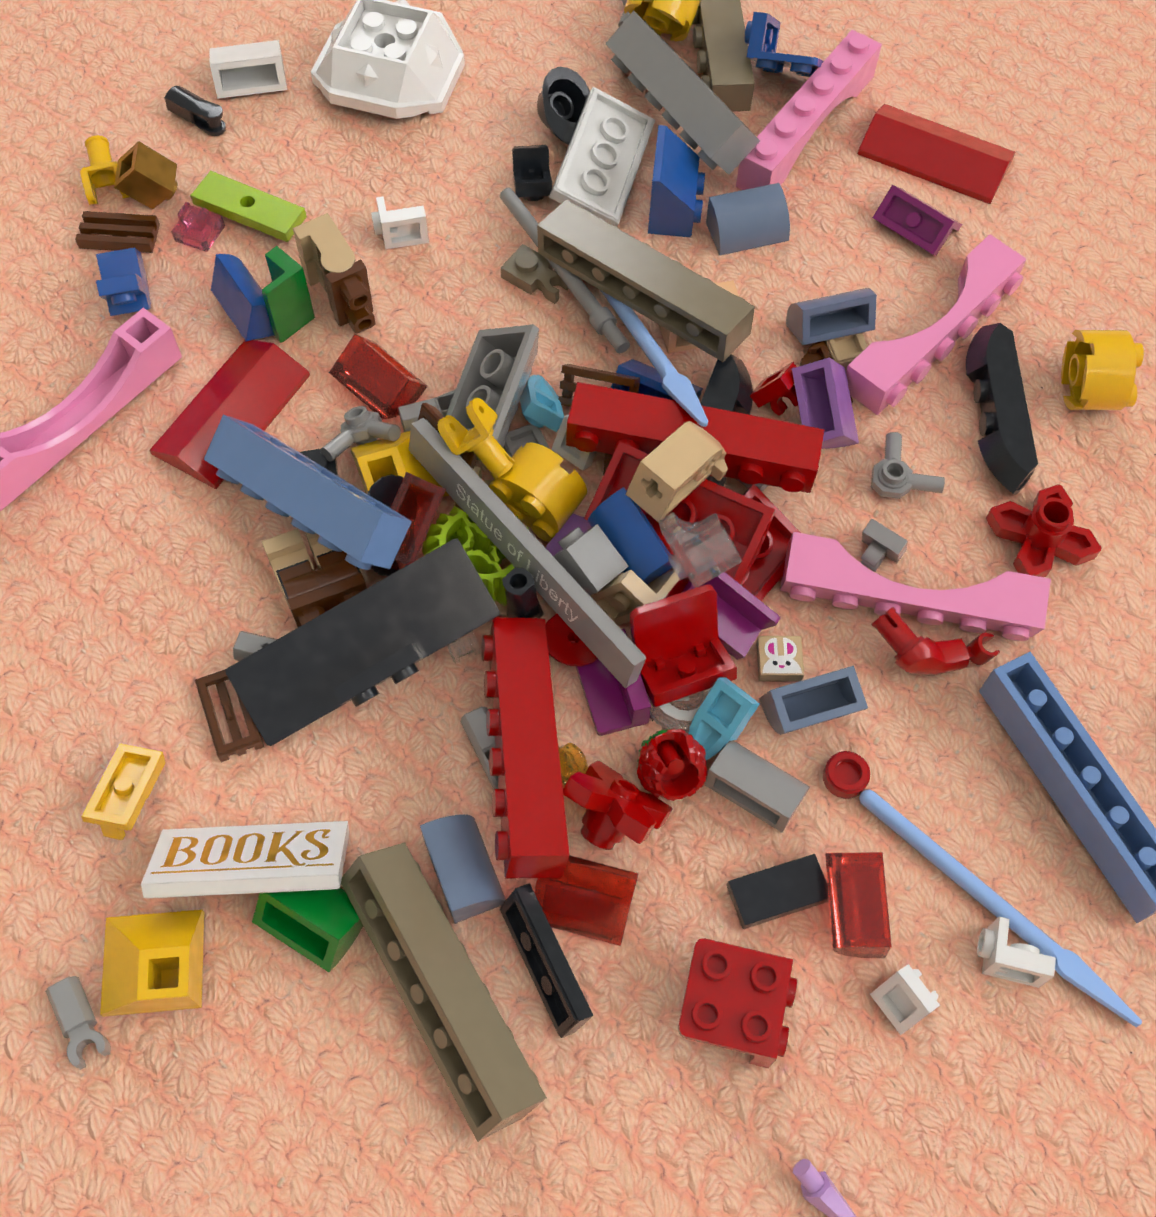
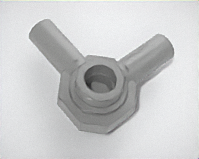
(359, 427)
(895, 478)

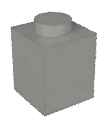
(590, 558)

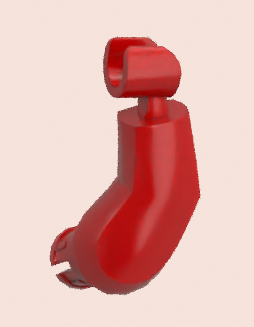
(926, 656)

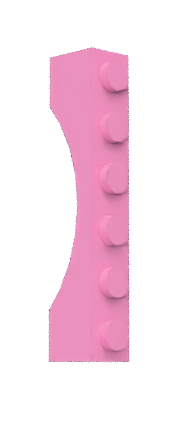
(783, 139)
(130, 363)
(888, 367)
(825, 570)

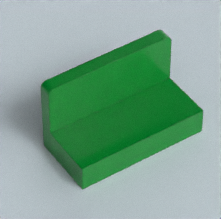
(287, 295)

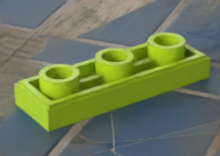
(248, 206)

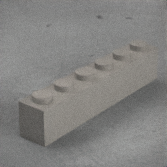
(682, 93)

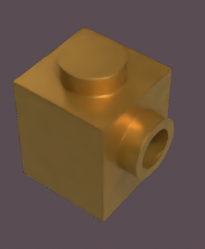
(146, 176)

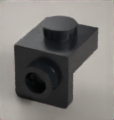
(531, 172)

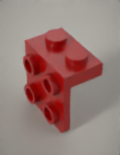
(680, 645)
(738, 1000)

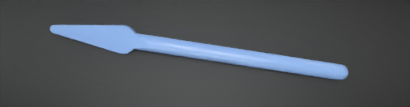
(675, 384)
(1067, 963)

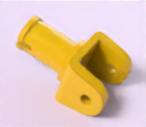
(101, 169)
(478, 438)

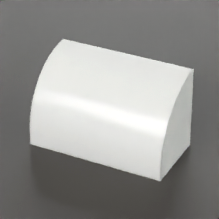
(247, 69)

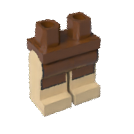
(332, 263)
(311, 590)

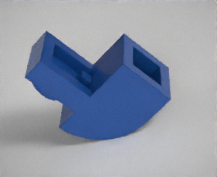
(123, 281)

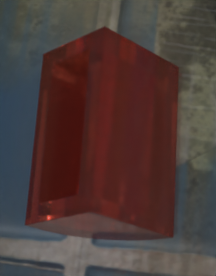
(376, 377)
(419, 503)
(588, 899)
(858, 904)

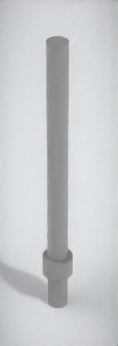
(600, 317)

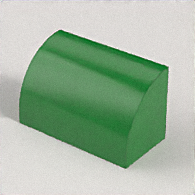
(310, 922)

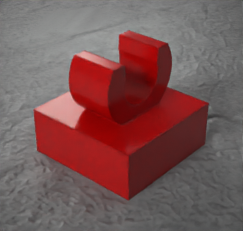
(774, 388)

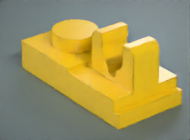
(124, 789)

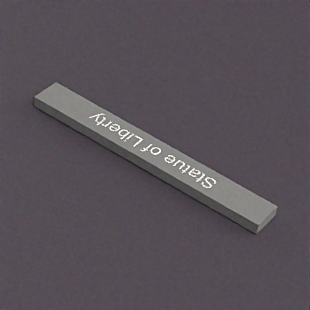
(526, 552)

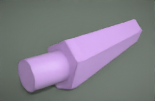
(821, 1191)

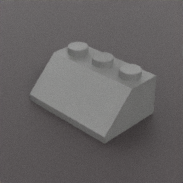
(496, 374)

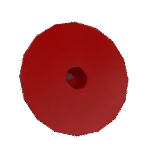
(566, 645)

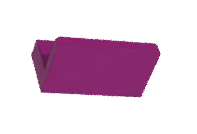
(915, 219)
(739, 615)
(610, 703)

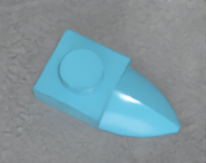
(541, 404)
(722, 716)

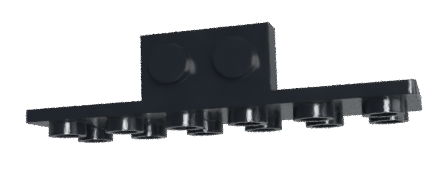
(363, 643)

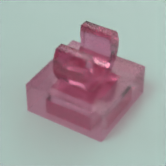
(197, 227)

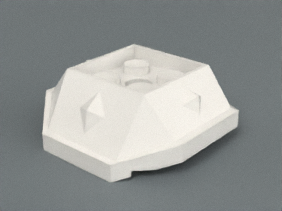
(390, 60)

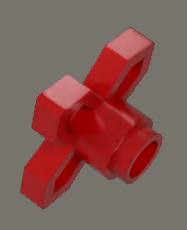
(1044, 532)
(614, 807)

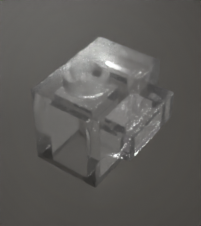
(699, 548)

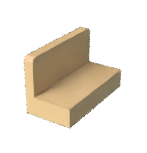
(629, 592)

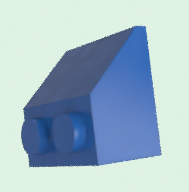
(675, 187)

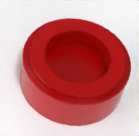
(846, 774)

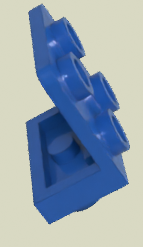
(762, 38)

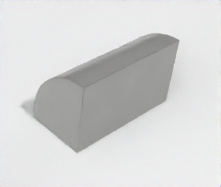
(756, 785)

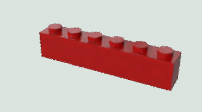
(755, 446)
(525, 750)

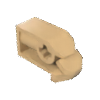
(676, 469)

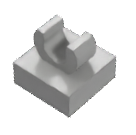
(881, 544)

